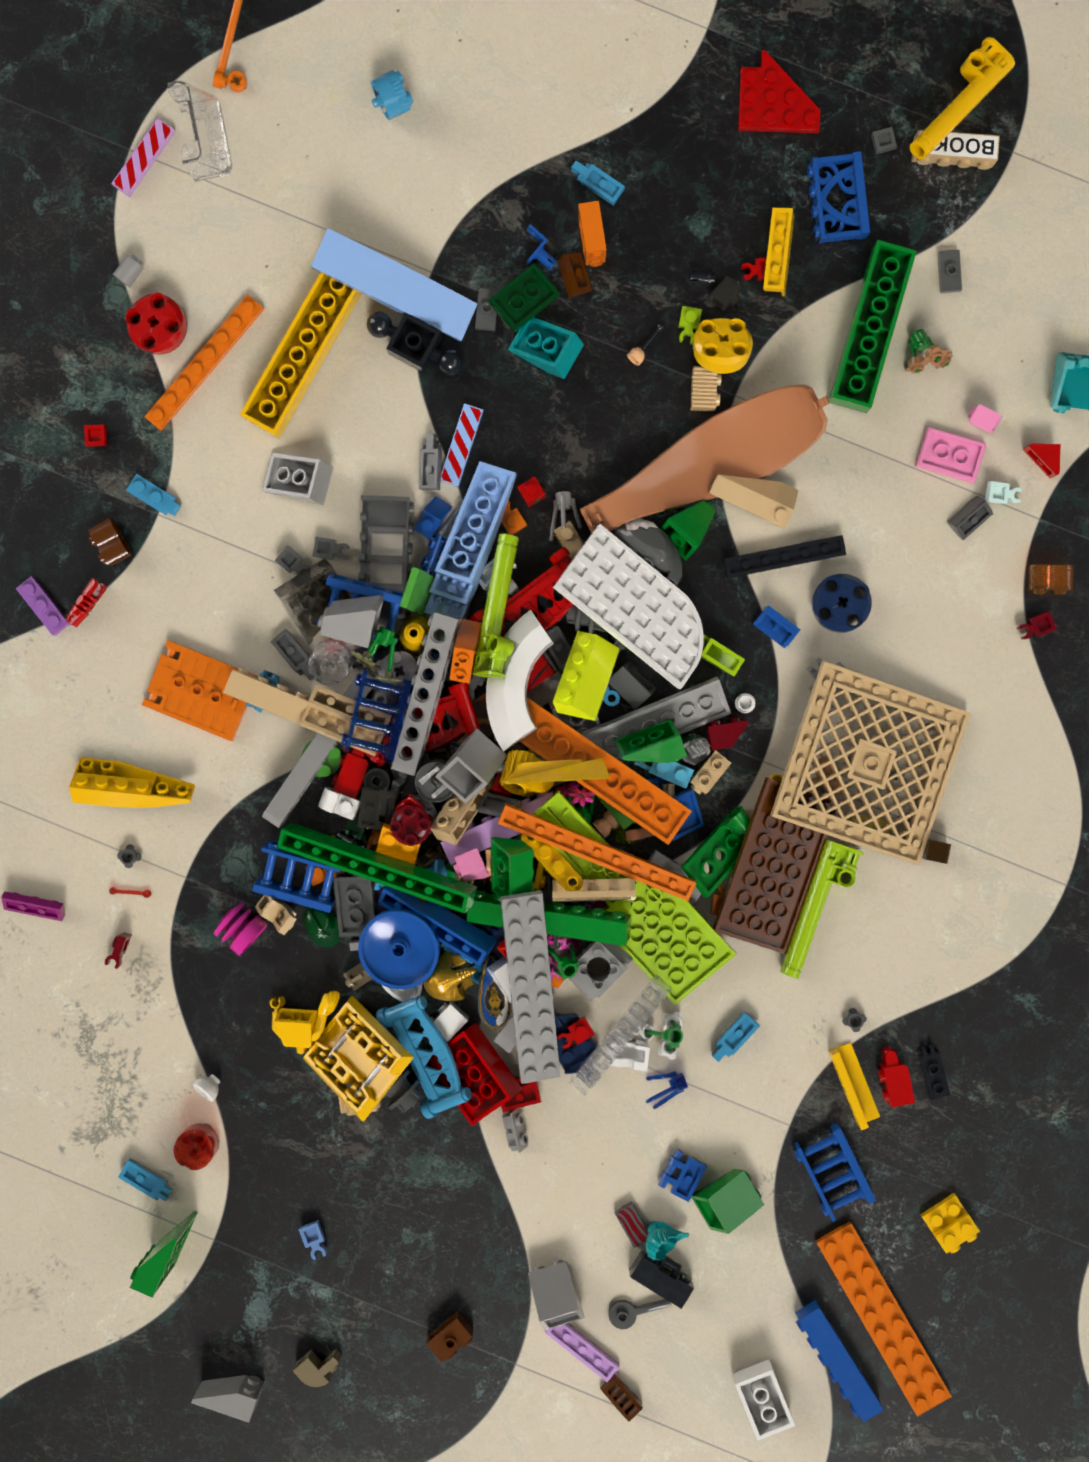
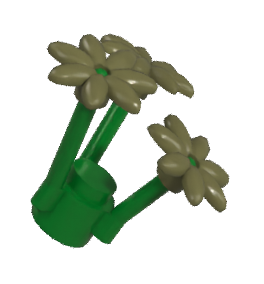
(383, 637)

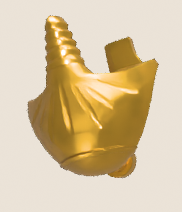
(448, 983)

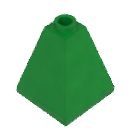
(689, 527)

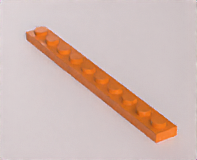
(596, 852)

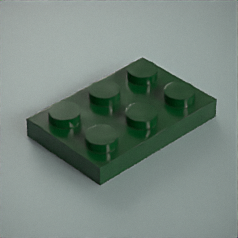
(524, 298)

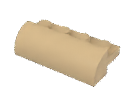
(331, 714)

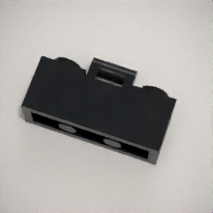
(662, 1281)

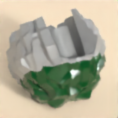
(696, 748)

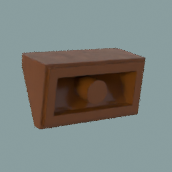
(574, 274)

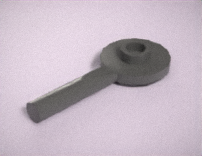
(624, 1314)

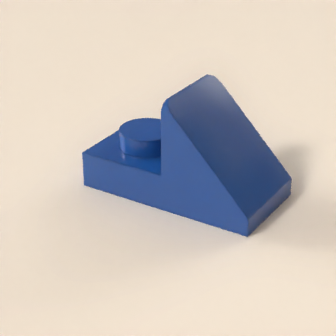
(433, 517)

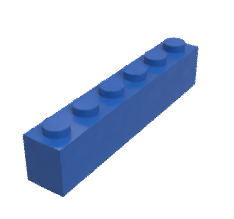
(449, 927)
(839, 1361)

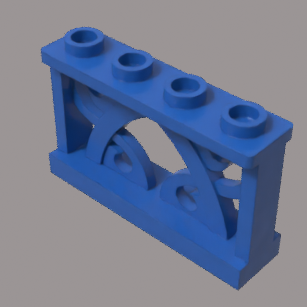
(859, 202)

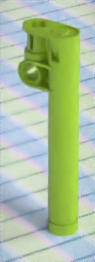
(493, 648)
(832, 864)

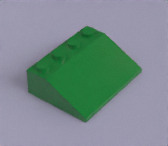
(161, 1259)

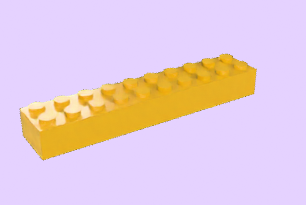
(300, 355)

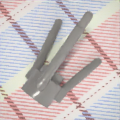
(563, 503)

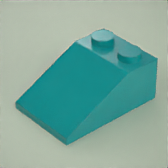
(547, 346)

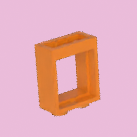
(592, 233)
(465, 651)

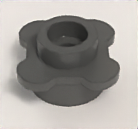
(123, 856)
(860, 1020)

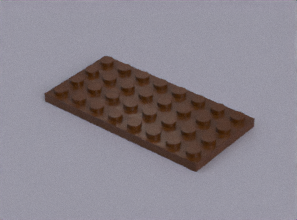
(770, 876)

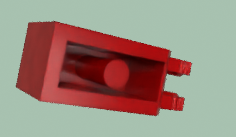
(352, 773)
(895, 1079)

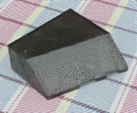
(307, 598)

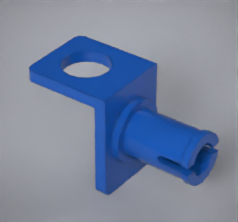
(540, 253)

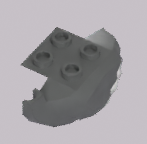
(652, 546)

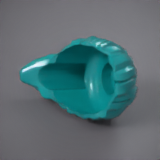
(662, 1239)

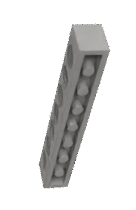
(450, 625)

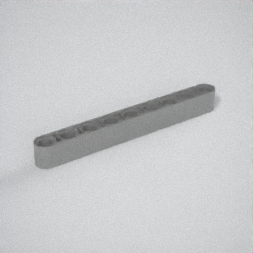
(306, 768)

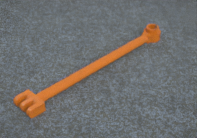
(220, 78)

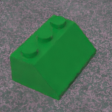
(511, 867)

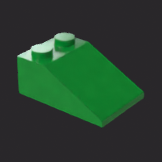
(653, 744)

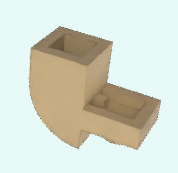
(277, 912)

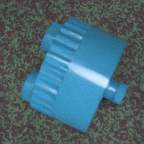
(391, 94)

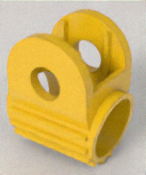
(513, 759)

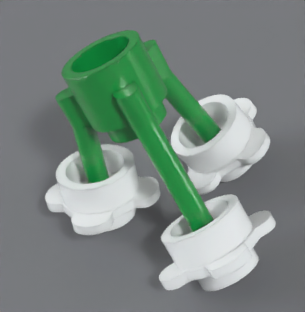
(671, 1036)

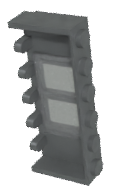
(386, 545)

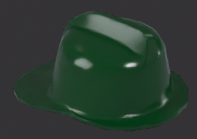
(321, 927)

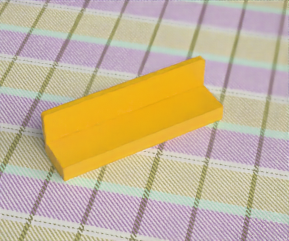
(779, 250)
(854, 1084)

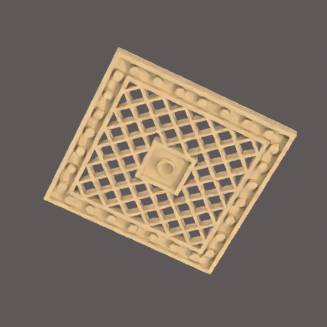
(870, 763)

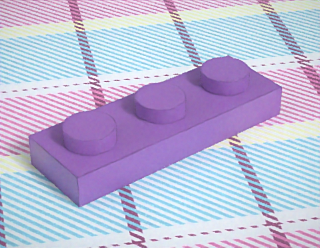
(43, 605)

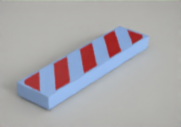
(461, 445)

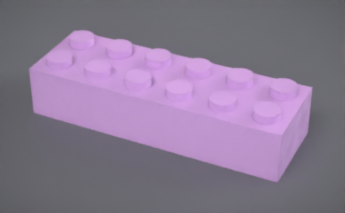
(480, 834)

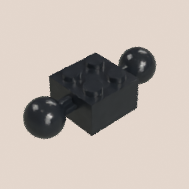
(414, 343)

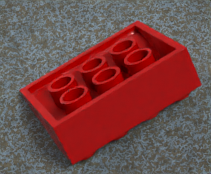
(480, 1071)

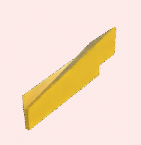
(558, 771)

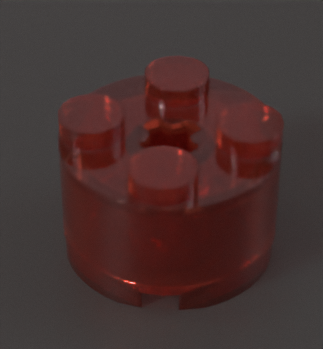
(206, 1146)

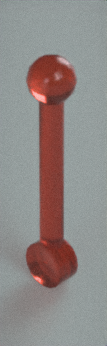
(147, 893)

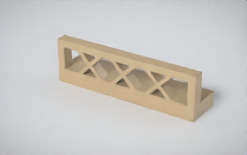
(596, 890)

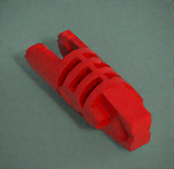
(86, 602)

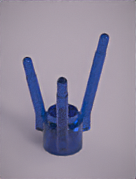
(677, 1085)

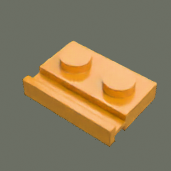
(391, 847)

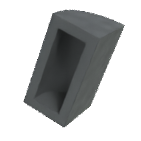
(632, 685)

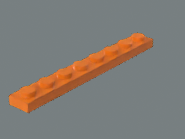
(204, 362)

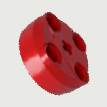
(156, 324)

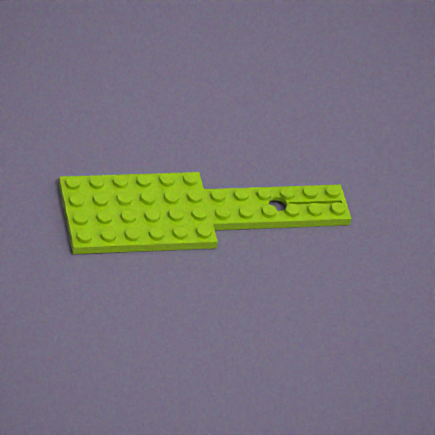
(665, 931)

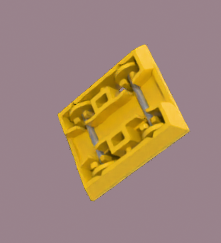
(361, 1058)

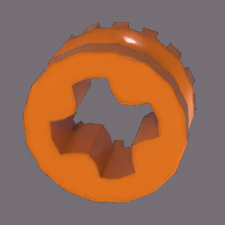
(243, 83)

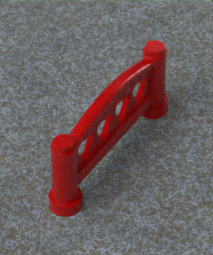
(528, 597)
(457, 705)

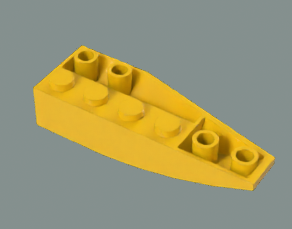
(125, 785)

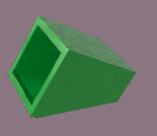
(728, 1201)

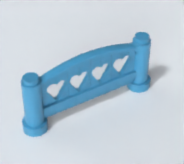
(438, 1097)

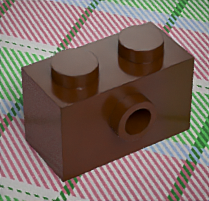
(450, 1337)

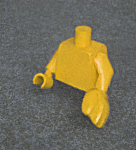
(302, 1027)

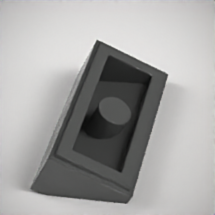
(970, 517)

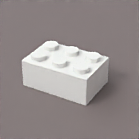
(763, 1399)

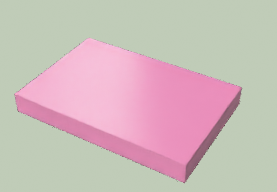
(950, 455)

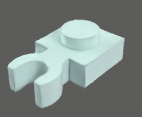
(1000, 494)

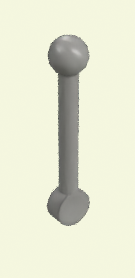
(442, 531)

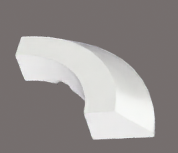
(508, 696)

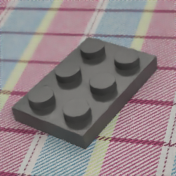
(354, 904)

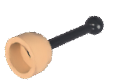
(637, 355)

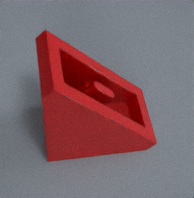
(1045, 457)

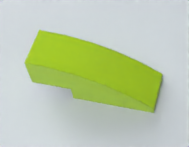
(721, 656)

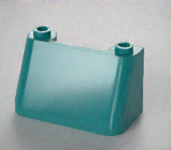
(1070, 382)

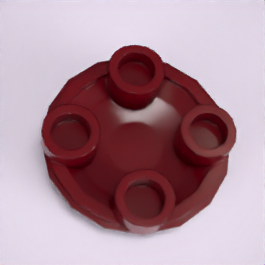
(410, 825)

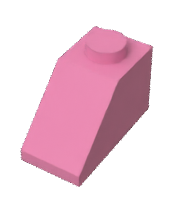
(470, 866)

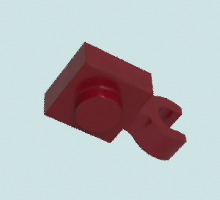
(120, 946)

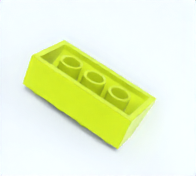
(585, 676)

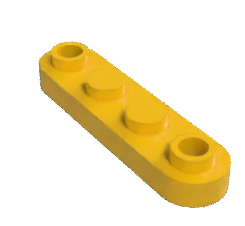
(554, 864)

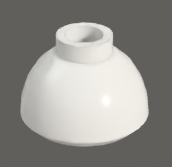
(207, 1087)

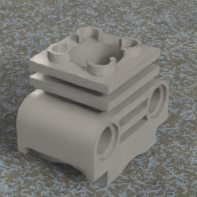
(594, 984)

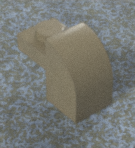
(314, 1371)

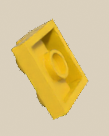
(950, 1224)

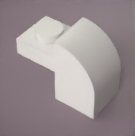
(339, 803)

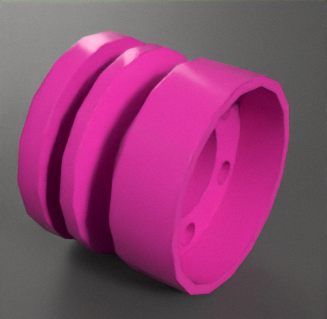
(240, 928)

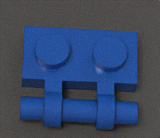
(687, 1179)

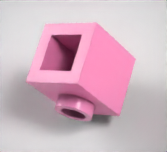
(984, 418)

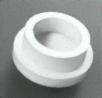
(745, 703)

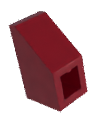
(725, 735)

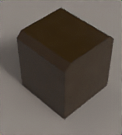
(937, 851)

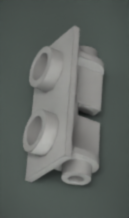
(517, 1138)

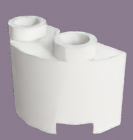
(634, 1056)

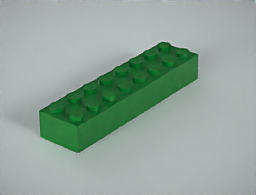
(872, 326)

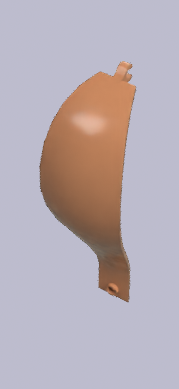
(740, 442)

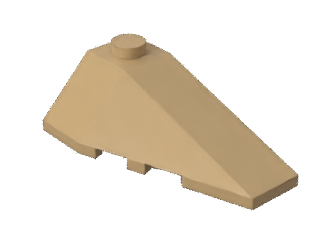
(763, 498)

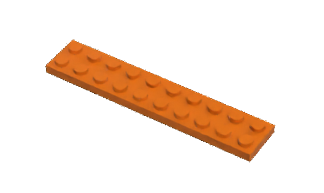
(623, 790)
(883, 1318)

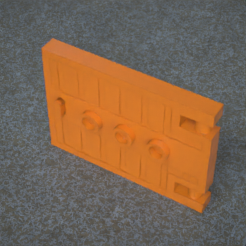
(194, 691)

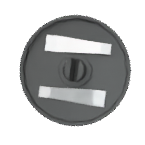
(428, 785)

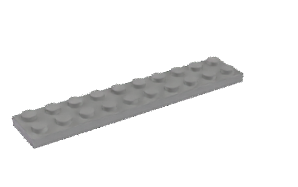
(686, 710)
(530, 986)

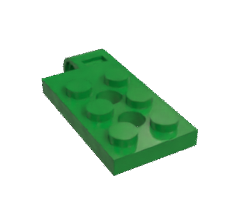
(728, 842)

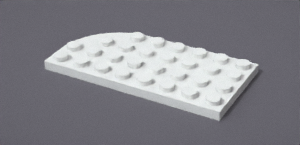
(635, 605)

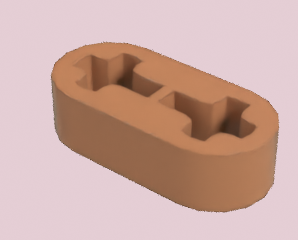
(637, 833)

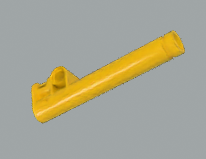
(983, 71)

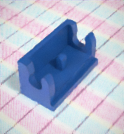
(776, 626)

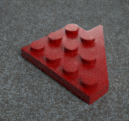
(774, 101)

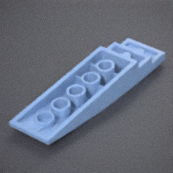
(393, 284)
(470, 541)

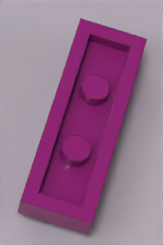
(33, 906)

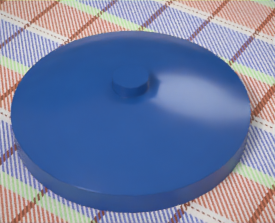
(399, 949)

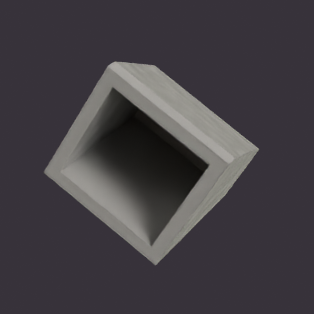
(352, 620)
(471, 766)
(555, 1295)

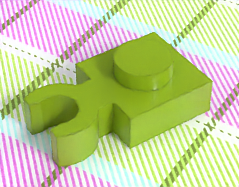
(689, 321)

